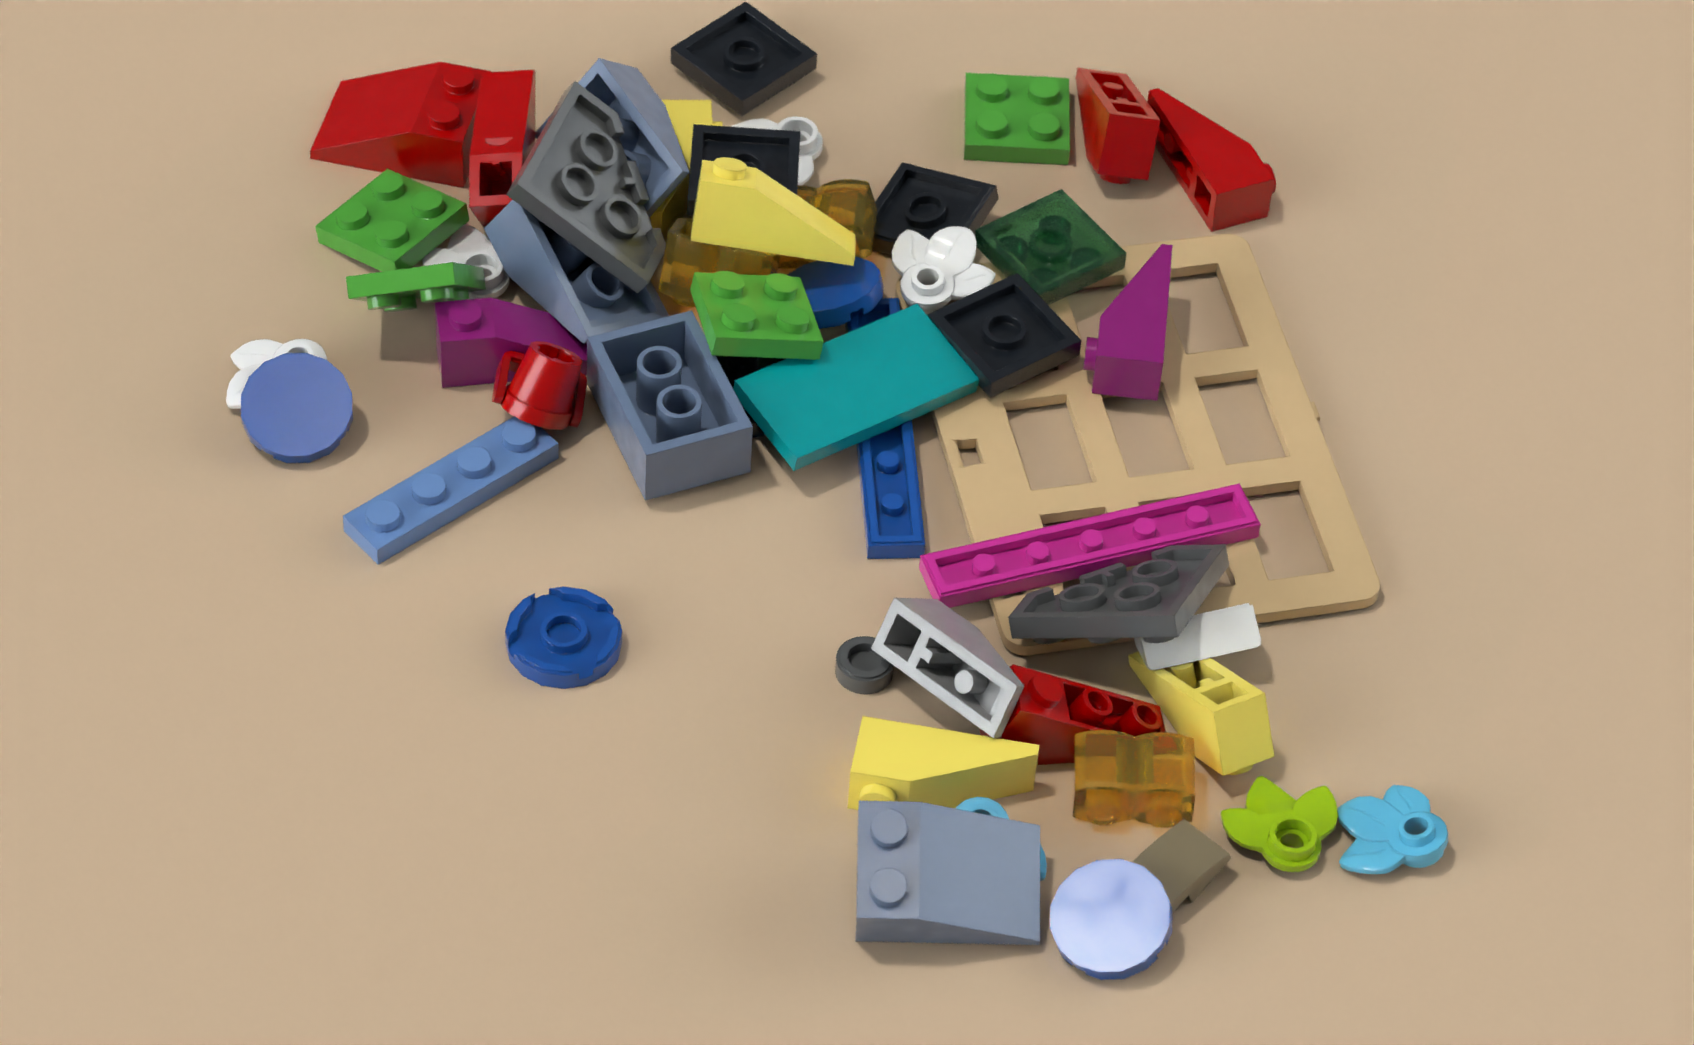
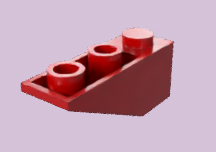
(500, 139)
(1058, 708)

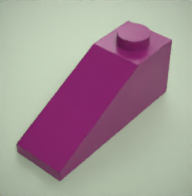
(480, 330)
(1132, 334)

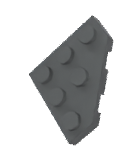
(589, 189)
(1113, 603)

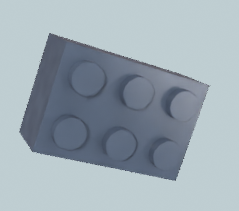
(669, 405)

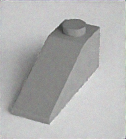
(949, 661)

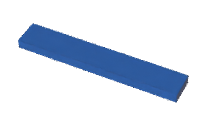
(889, 476)

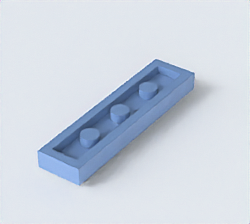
(449, 488)

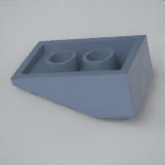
(647, 127)
(565, 279)
(945, 876)

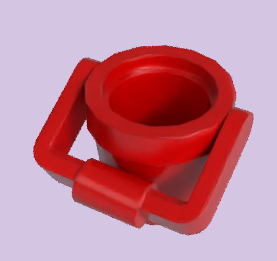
(545, 388)

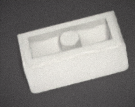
(1205, 637)

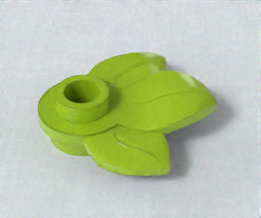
(1278, 820)

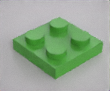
(1016, 118)
(392, 222)
(400, 288)
(756, 315)

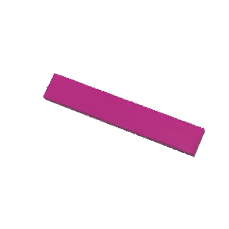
(1086, 545)

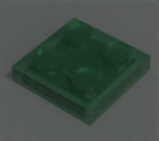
(1051, 247)

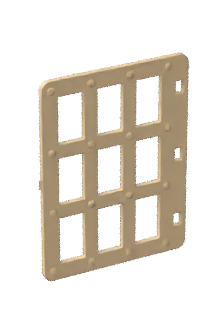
(1000, 501)

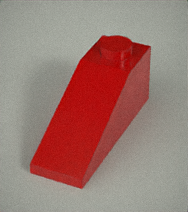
(1116, 125)
(1212, 165)

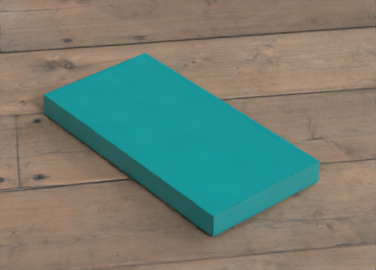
(856, 387)

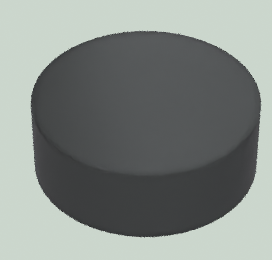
(861, 668)

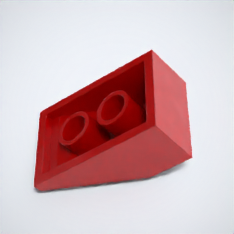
(404, 122)

